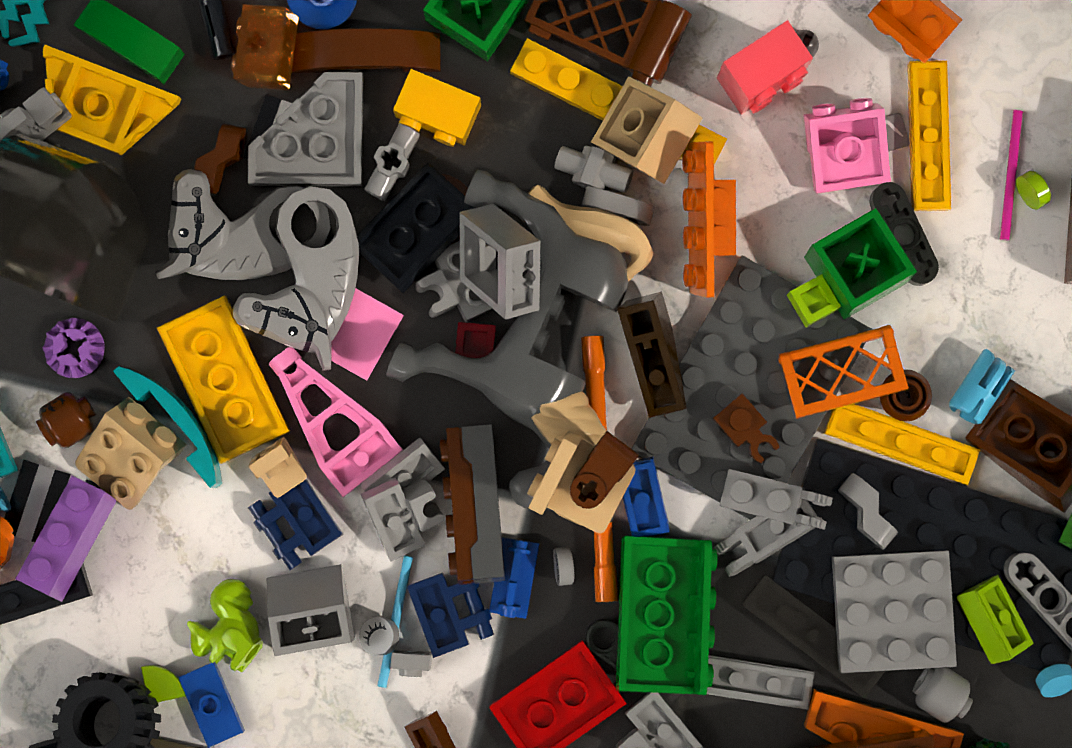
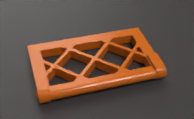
(832, 401)

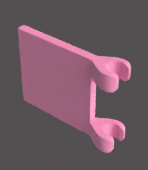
(364, 334)

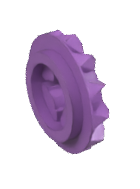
(90, 352)

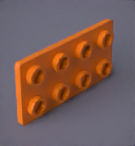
(710, 218)

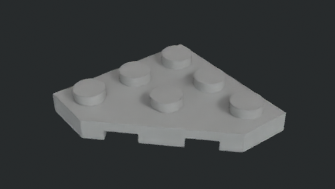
(314, 138)

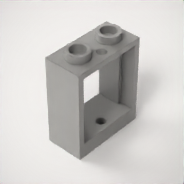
(517, 251)

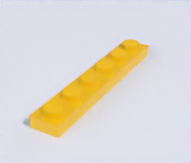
(581, 86)

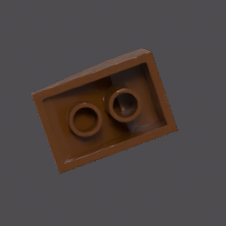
(1029, 443)

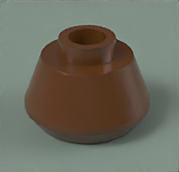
(908, 407)

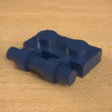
(305, 515)
(440, 617)

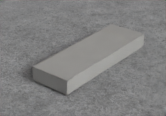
(761, 682)

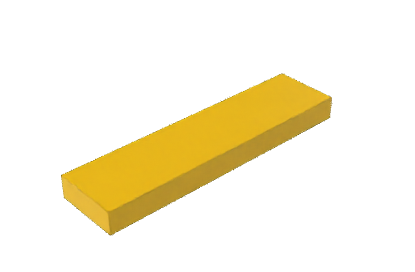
(929, 136)
(903, 442)

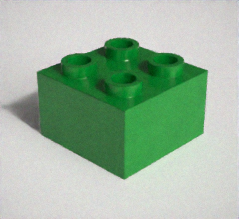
(474, 23)
(861, 262)

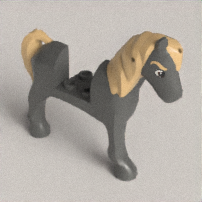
(576, 254)

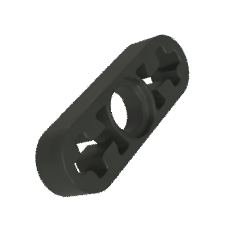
(902, 203)

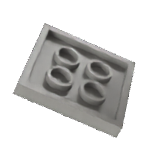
(894, 611)

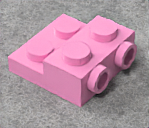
(847, 145)

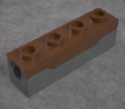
(474, 505)

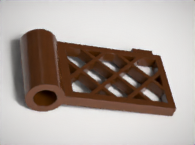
(649, 48)

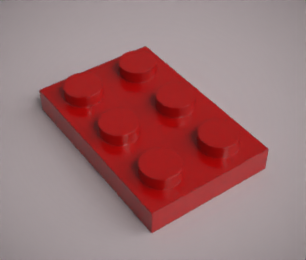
(558, 701)

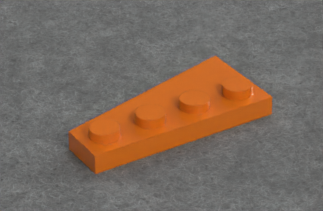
(847, 720)

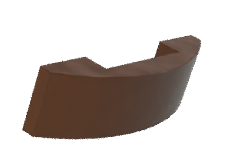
(366, 50)

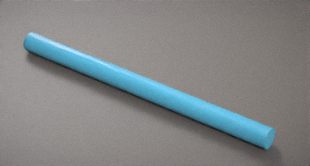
(396, 616)

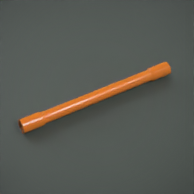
(594, 366)

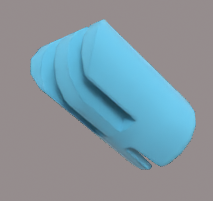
(981, 387)

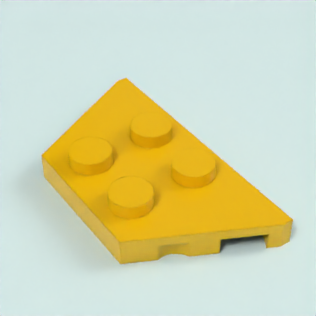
(104, 104)

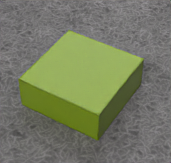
(813, 300)

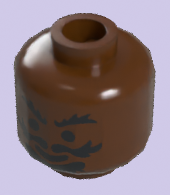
(66, 420)

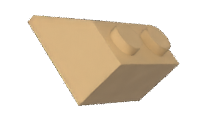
(646, 129)

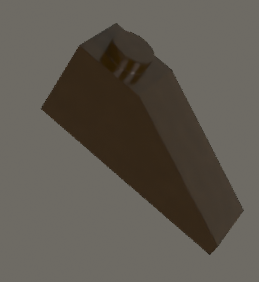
(653, 353)

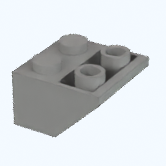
(308, 610)

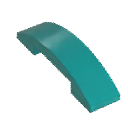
(204, 458)

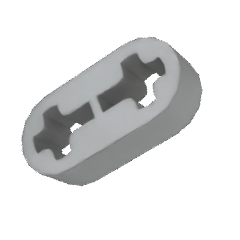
(627, 207)

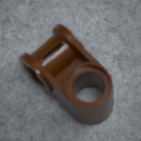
(605, 466)

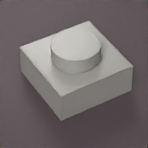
(411, 662)

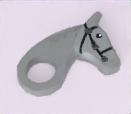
(214, 247)
(324, 286)

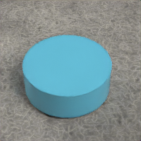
(1055, 680)

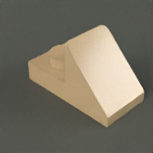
(278, 467)

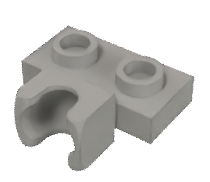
(41, 118)
(450, 288)
(401, 514)
(656, 726)

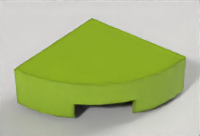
(162, 683)

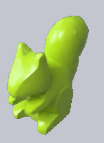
(234, 633)

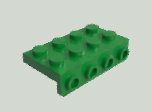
(665, 615)

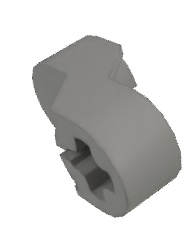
(867, 503)

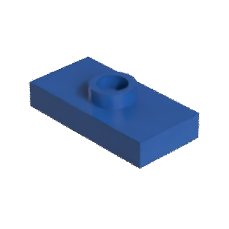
(645, 501)
(211, 704)

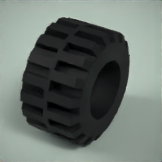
(85, 700)

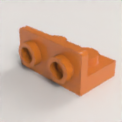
(915, 24)

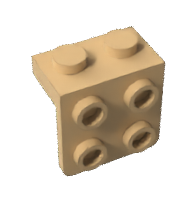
(128, 452)
(553, 488)

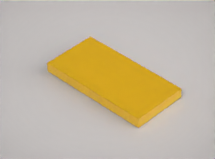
(223, 379)

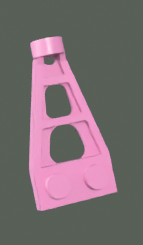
(358, 459)

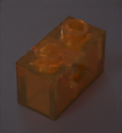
(265, 47)

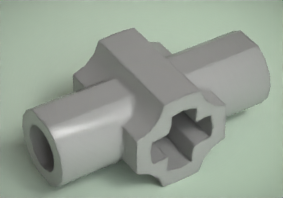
(400, 144)
(593, 168)

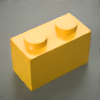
(437, 108)

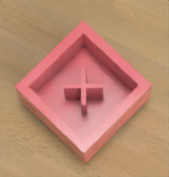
(765, 67)

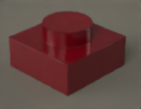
(475, 339)

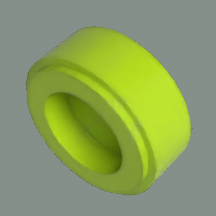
(1033, 190)

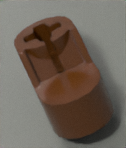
(228, 150)

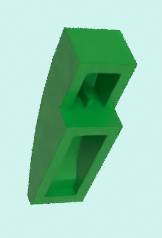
(130, 39)

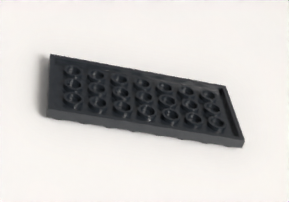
(932, 517)

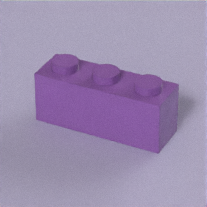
(66, 538)

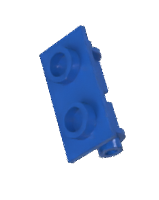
(512, 596)

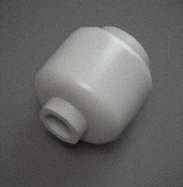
(942, 693)

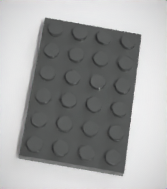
(737, 355)

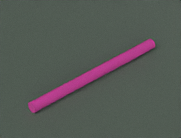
(1011, 175)

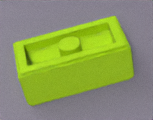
(995, 620)

